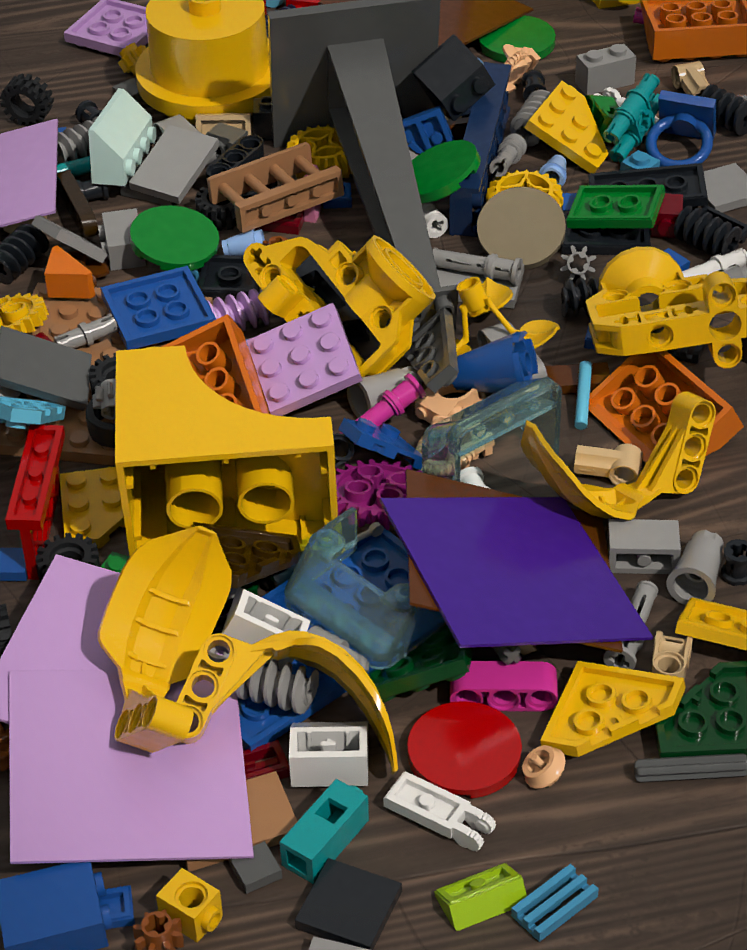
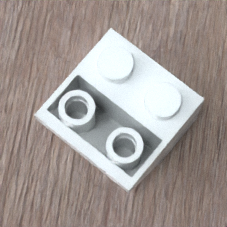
(256, 618)
(328, 752)

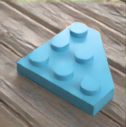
(23, 412)

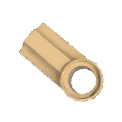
(689, 78)
(618, 465)

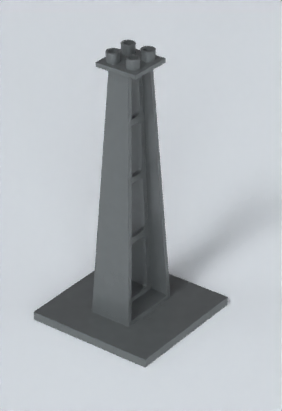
(354, 72)

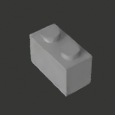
(605, 69)
(114, 239)
(643, 546)

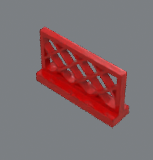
(36, 491)

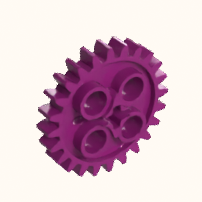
(364, 486)

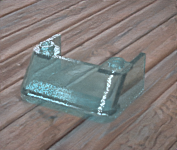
(490, 418)
(350, 606)

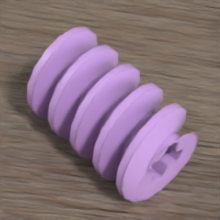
(242, 308)

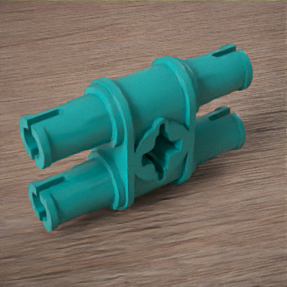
(633, 118)

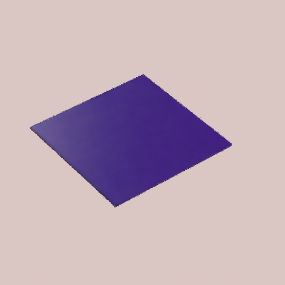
(513, 571)

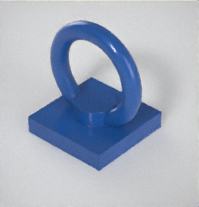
(687, 117)

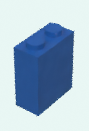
(55, 909)

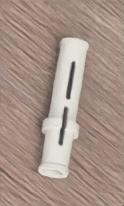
(719, 263)

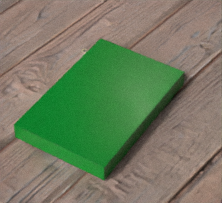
(616, 206)

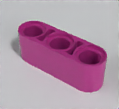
(510, 687)

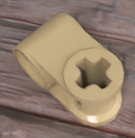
(671, 655)

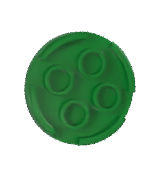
(520, 33)
(443, 168)
(174, 237)

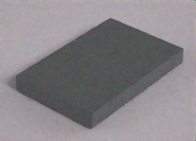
(44, 368)

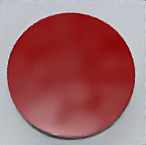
(465, 748)

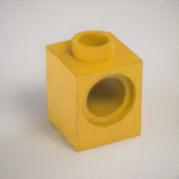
(188, 891)

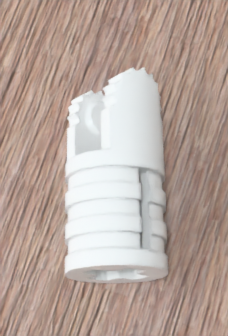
(435, 220)

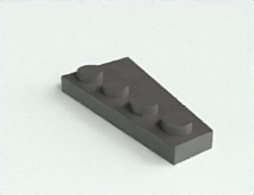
(435, 352)

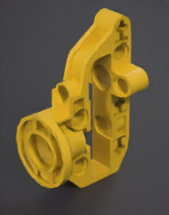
(383, 289)
(682, 308)

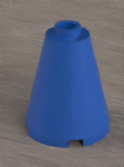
(497, 364)

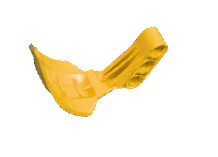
(671, 468)
(156, 628)
(299, 645)

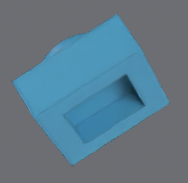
(638, 161)

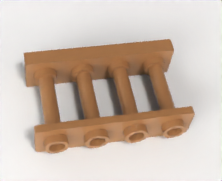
(280, 201)

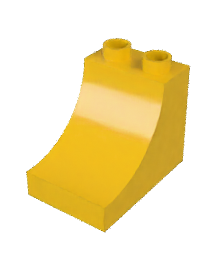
(211, 461)

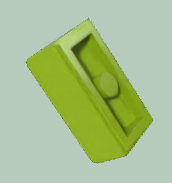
(481, 896)

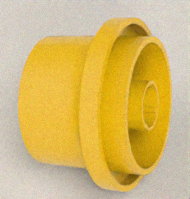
(204, 57)

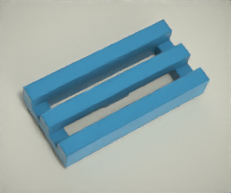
(545, 891)

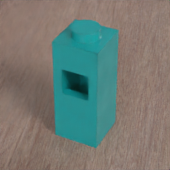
(324, 830)

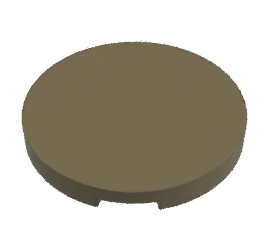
(521, 225)

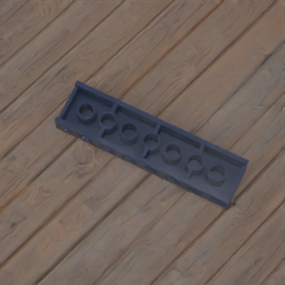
(486, 132)

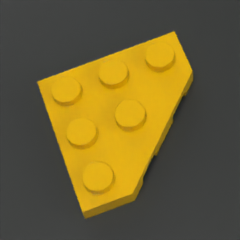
(569, 127)
(91, 504)
(609, 704)

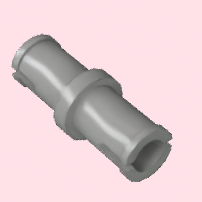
(87, 333)

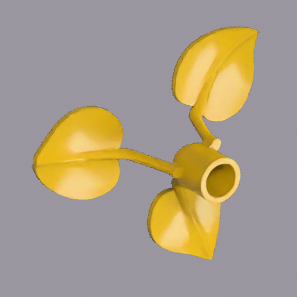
(491, 296)

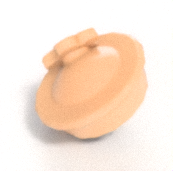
(543, 766)

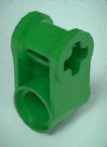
(602, 110)

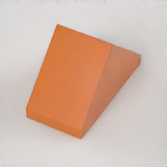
(67, 276)

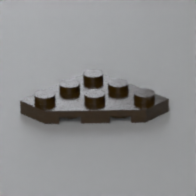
(255, 552)

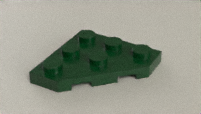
(428, 663)
(709, 716)

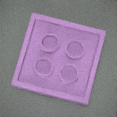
(110, 27)
(304, 360)

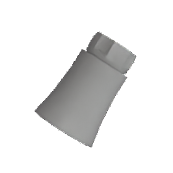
(369, 391)
(697, 568)

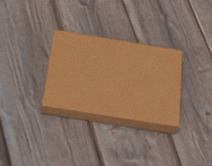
(269, 815)

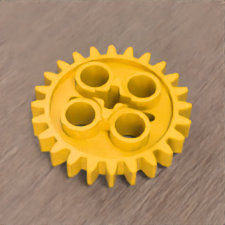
(22, 312)

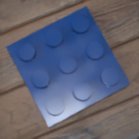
(157, 307)

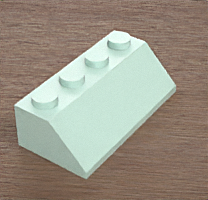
(119, 140)

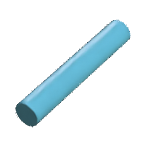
(583, 395)

